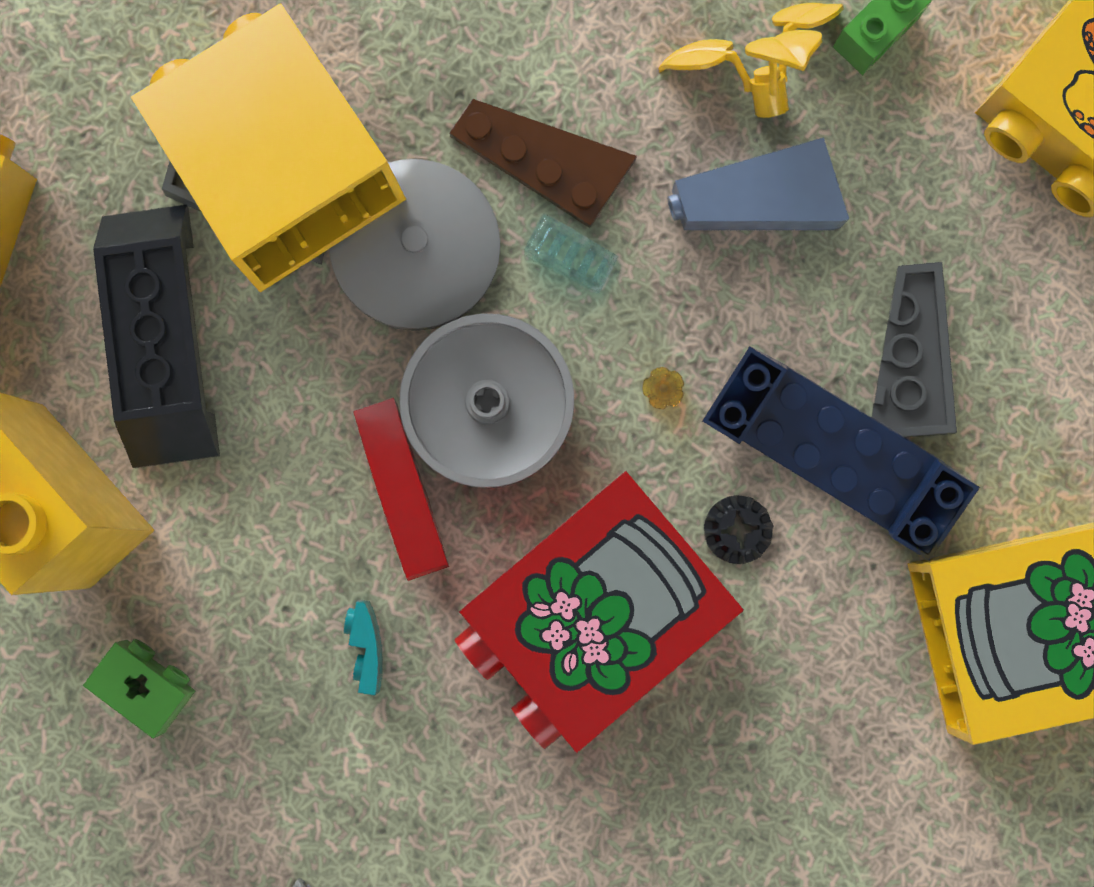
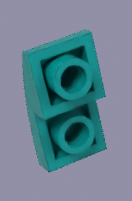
(365, 633)

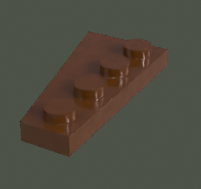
(550, 161)

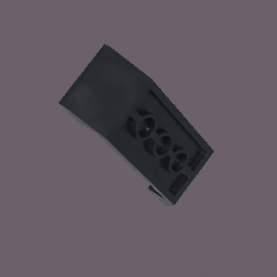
(152, 337)

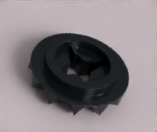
(725, 545)

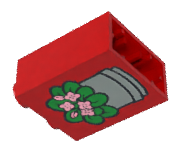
(595, 616)

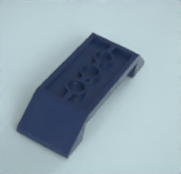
(841, 451)

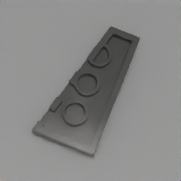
(915, 366)

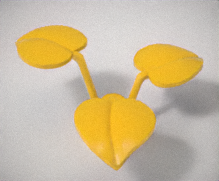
(788, 49)

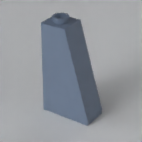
(767, 192)

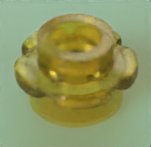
(671, 379)

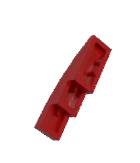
(401, 489)

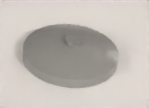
(426, 255)
(487, 400)

